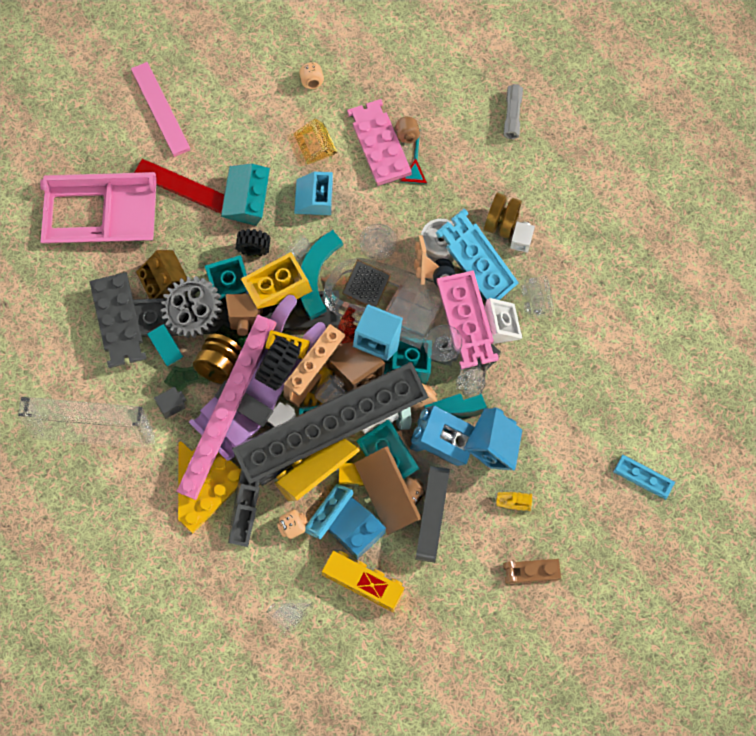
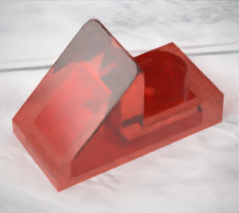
(347, 325)

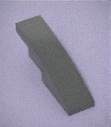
(243, 511)

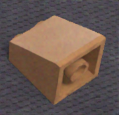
(355, 366)

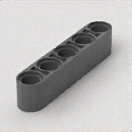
(432, 514)

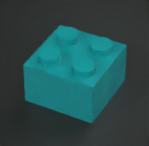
(419, 358)

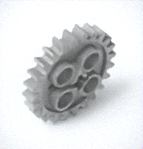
(175, 314)

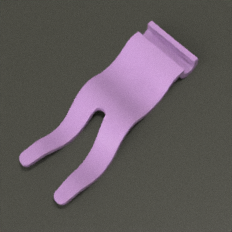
(242, 427)

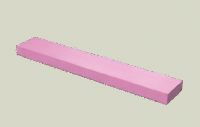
(160, 109)

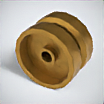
(501, 215)

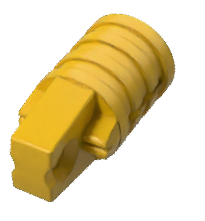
(514, 500)

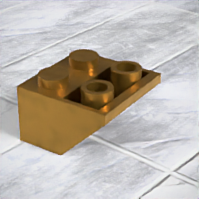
(160, 273)

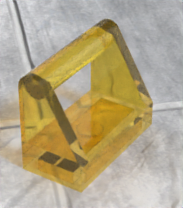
(323, 137)

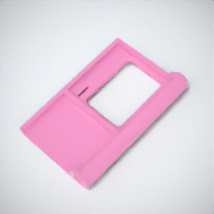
(126, 206)

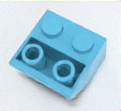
(314, 194)
(378, 332)

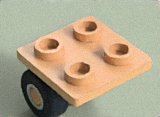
(427, 268)

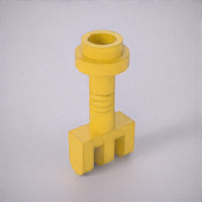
(324, 372)

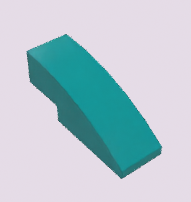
(461, 408)

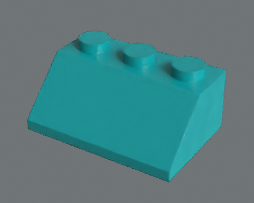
(245, 193)

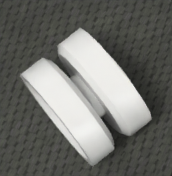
(434, 245)

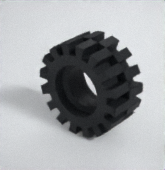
(253, 242)

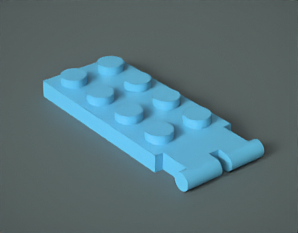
(475, 253)

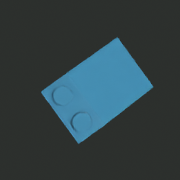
(356, 528)

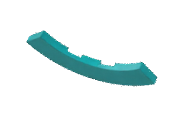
(311, 268)

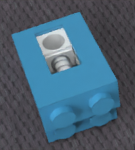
(432, 427)

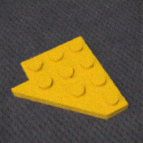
(217, 488)

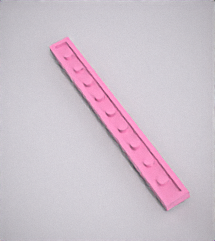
(226, 408)

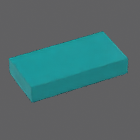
(165, 345)

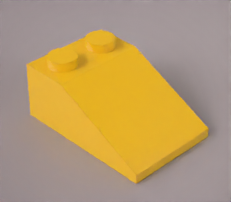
(276, 281)

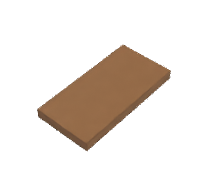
(387, 490)

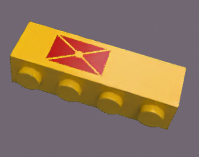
(363, 581)

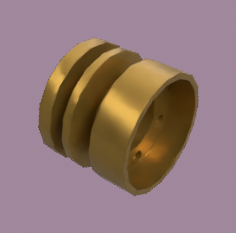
(217, 354)

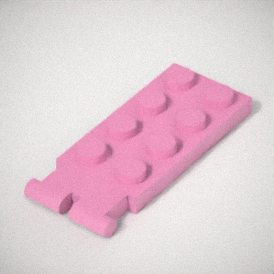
(379, 143)
(467, 314)

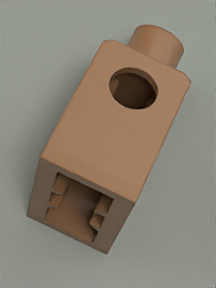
(242, 312)

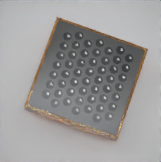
(366, 284)

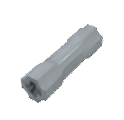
(512, 122)

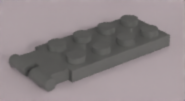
(117, 319)

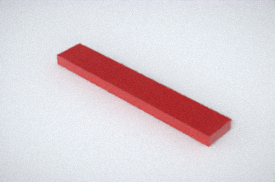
(183, 186)

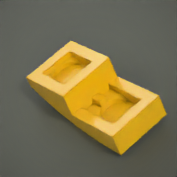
(349, 475)

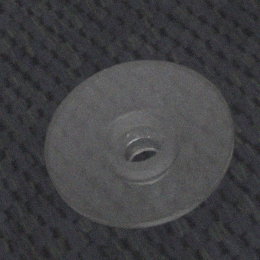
(437, 337)

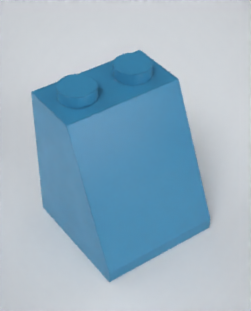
(495, 440)

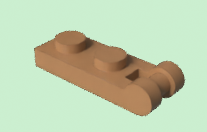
(532, 571)

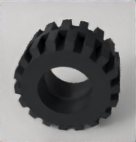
(277, 363)

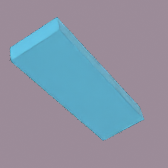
(644, 477)
(328, 511)

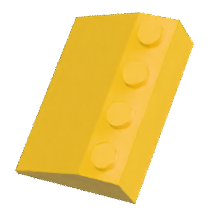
(314, 469)

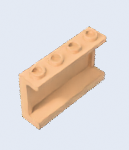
(307, 372)

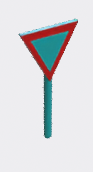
(417, 175)

